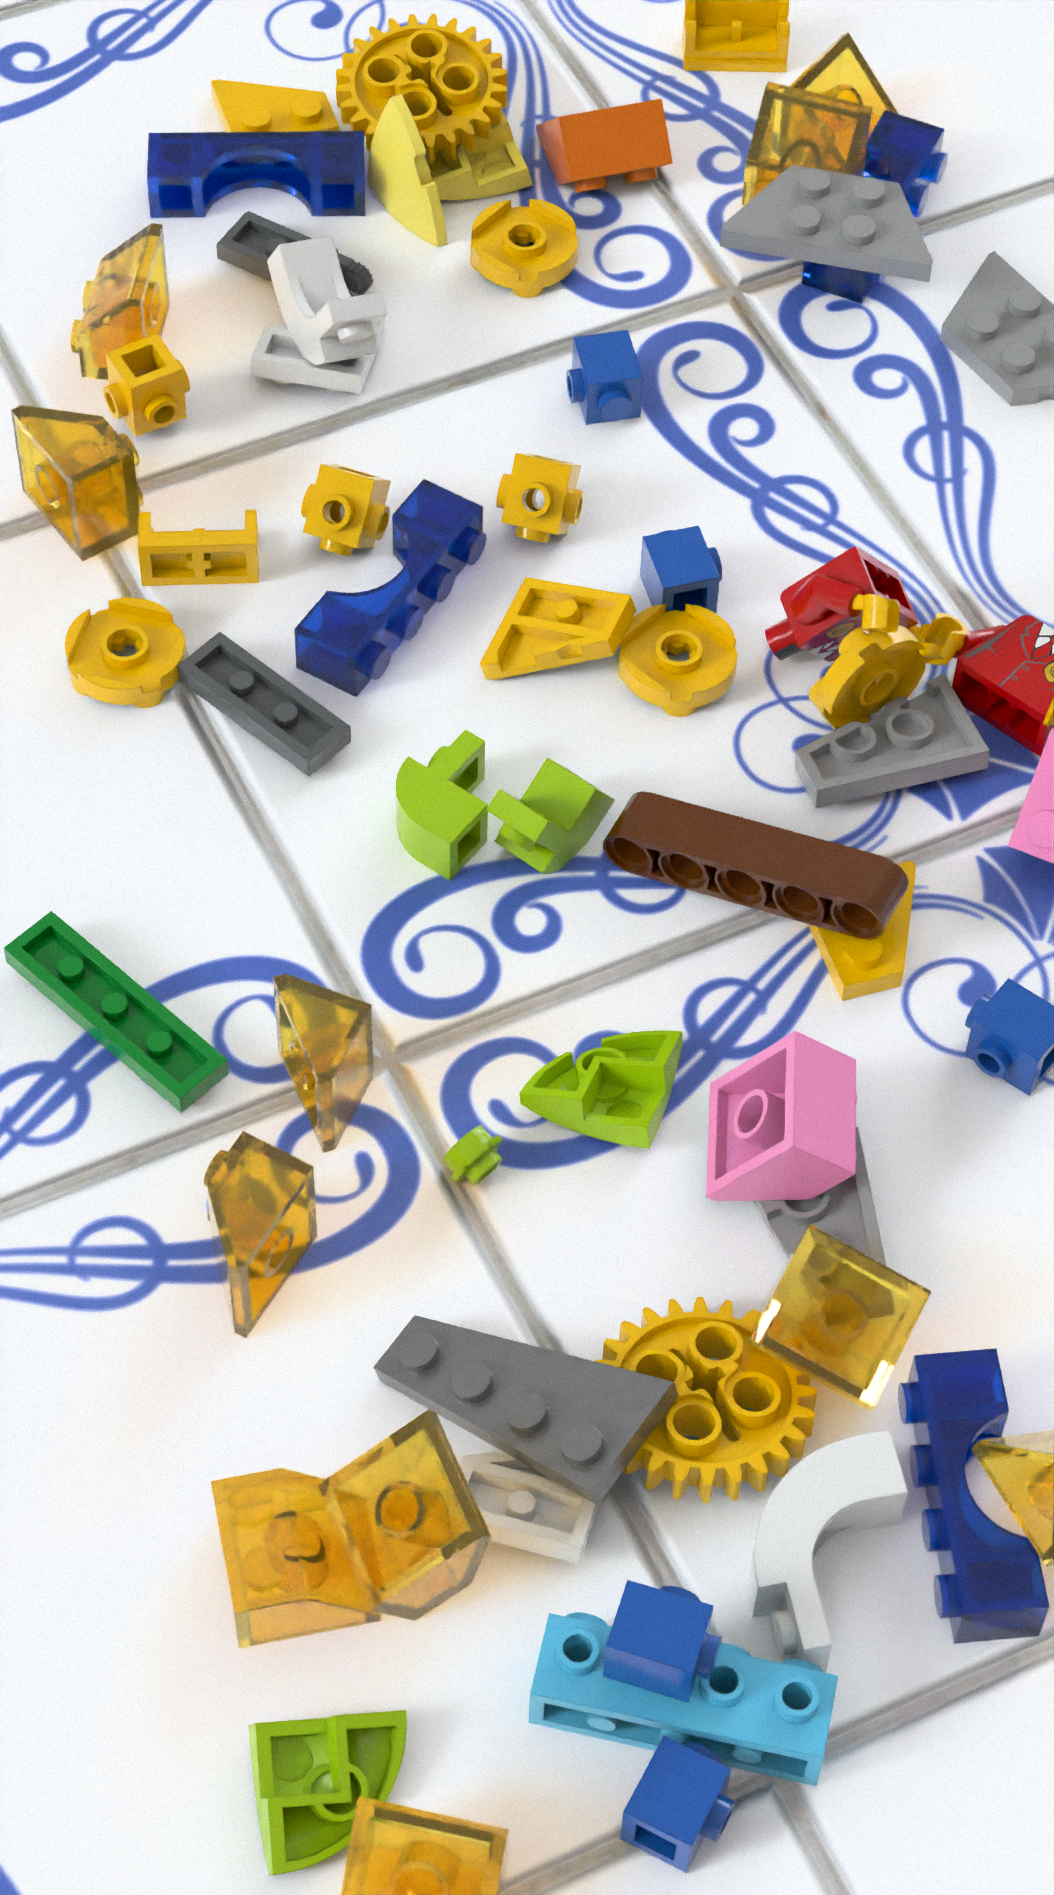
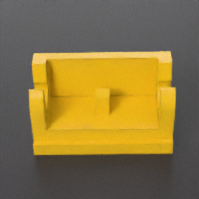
(735, 35)
(199, 554)

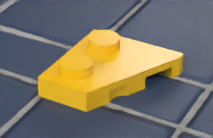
(271, 108)
(556, 627)
(873, 965)

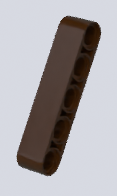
(756, 865)

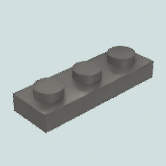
(264, 703)

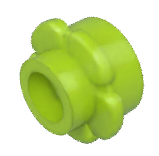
(473, 1156)

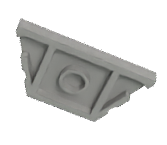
(832, 223)
(1004, 333)

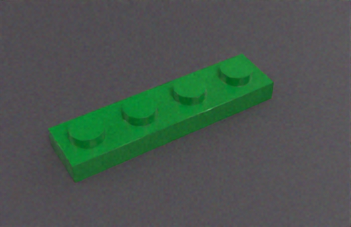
(116, 1011)

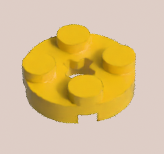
(524, 268)
(868, 675)
(129, 679)
(674, 684)

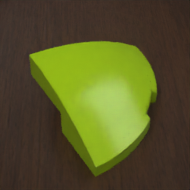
(612, 1089)
(312, 1777)

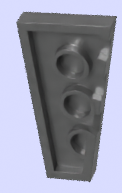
(536, 1404)

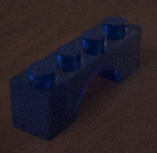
(897, 152)
(198, 168)
(355, 633)
(988, 1575)

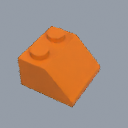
(607, 143)

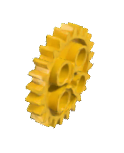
(444, 76)
(743, 1378)

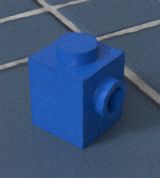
(605, 377)
(680, 569)
(1012, 1036)
(661, 1640)
(678, 1803)

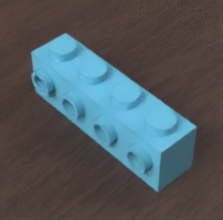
(749, 1713)

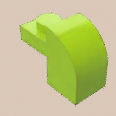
(435, 807)
(551, 817)

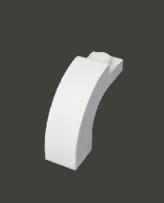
(318, 306)
(823, 1497)

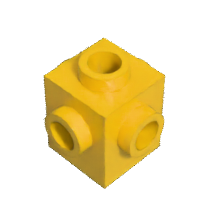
(146, 385)
(557, 483)
(346, 509)

